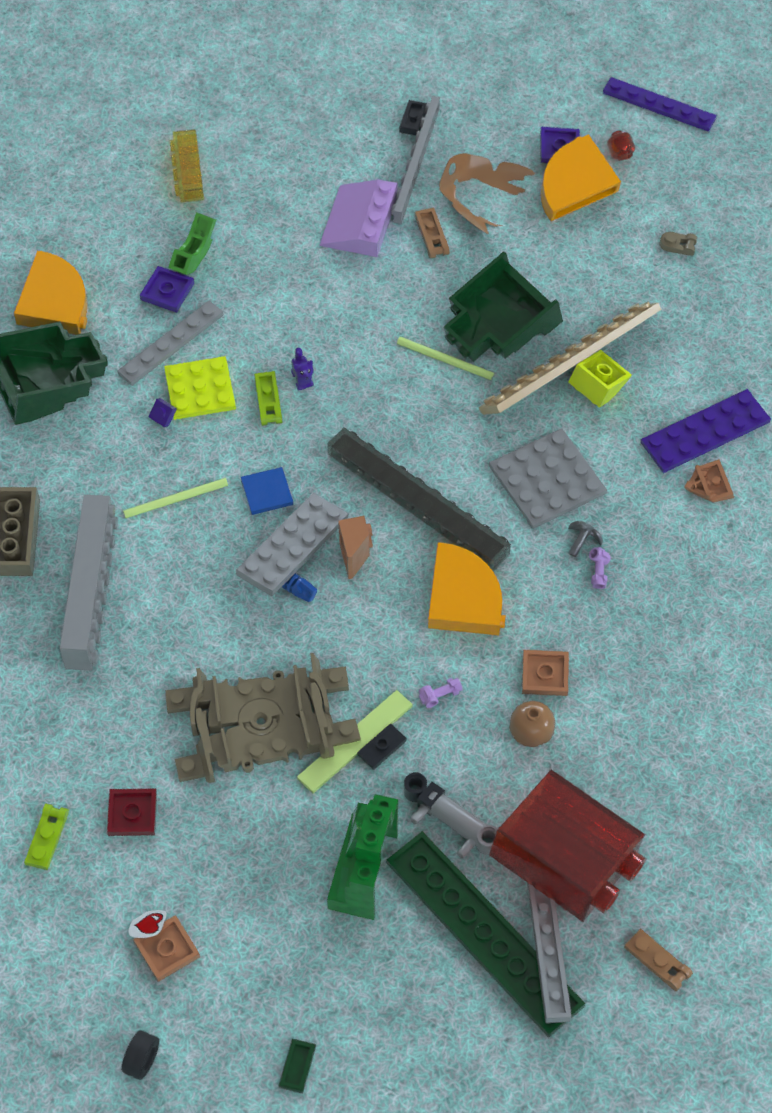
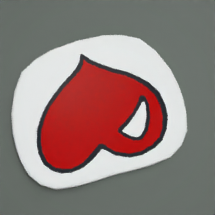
(147, 924)

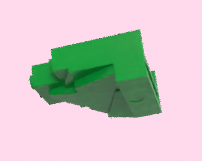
(360, 857)

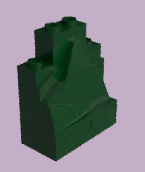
(499, 312)
(46, 369)

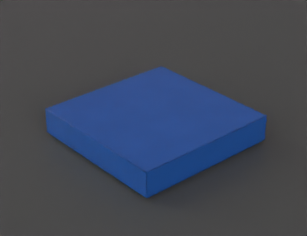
(267, 491)

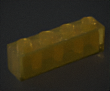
(188, 166)

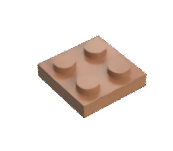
(545, 672)
(168, 949)

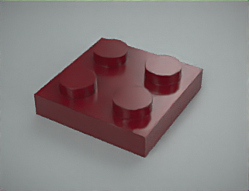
(132, 812)

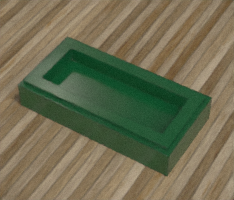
(297, 1066)

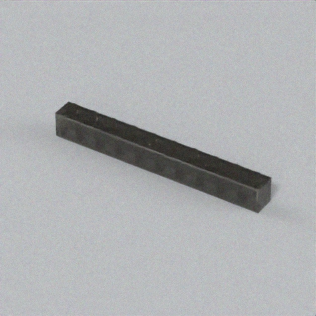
(418, 498)

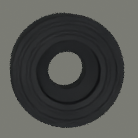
(140, 1054)

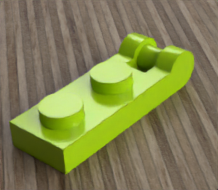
(268, 397)
(46, 837)

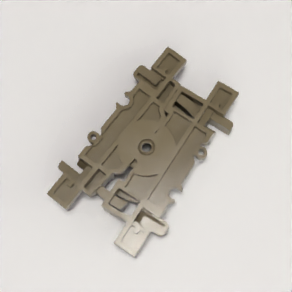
(280, 702)

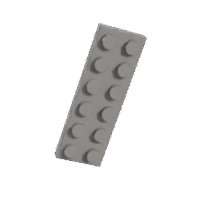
(291, 544)

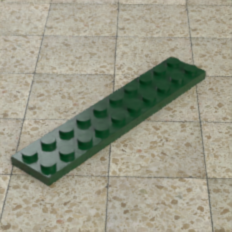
(476, 926)

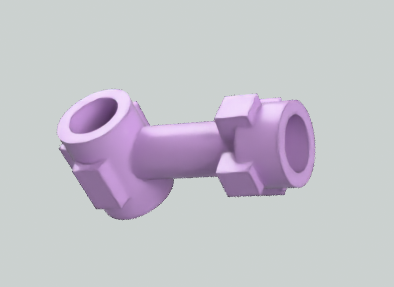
(601, 559)
(429, 696)

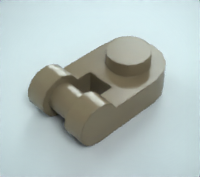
(671, 243)

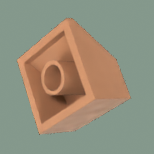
(354, 543)

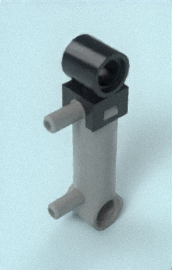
(433, 801)

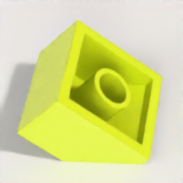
(599, 378)

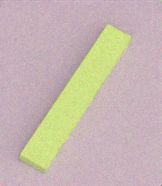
(324, 769)

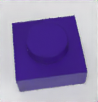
(162, 412)

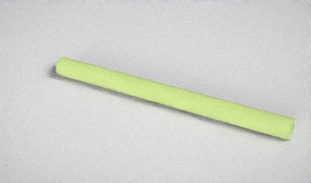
(445, 358)
(175, 498)

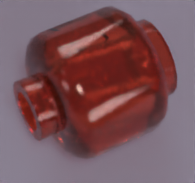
(621, 145)

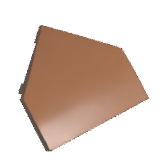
(710, 482)

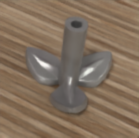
(585, 531)

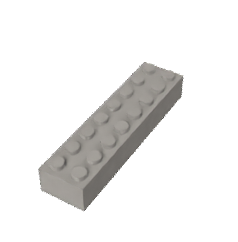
(88, 582)

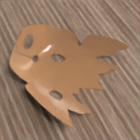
(480, 168)

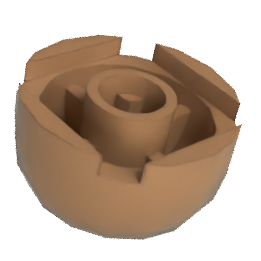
(532, 724)

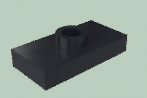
(412, 117)
(382, 746)

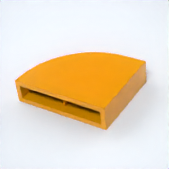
(576, 178)
(52, 295)
(464, 593)

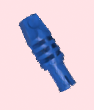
(300, 588)

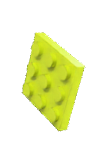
(200, 387)

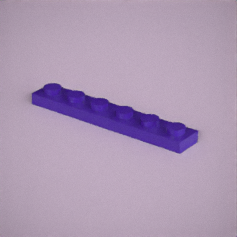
(659, 104)

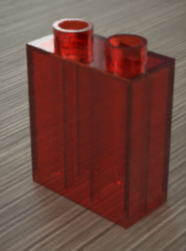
(569, 846)

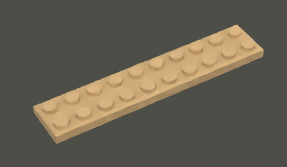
(574, 354)

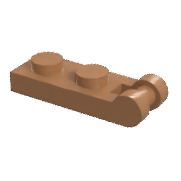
(432, 232)
(658, 959)

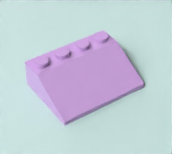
(360, 217)

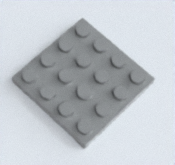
(547, 478)

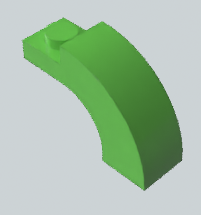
(196, 246)

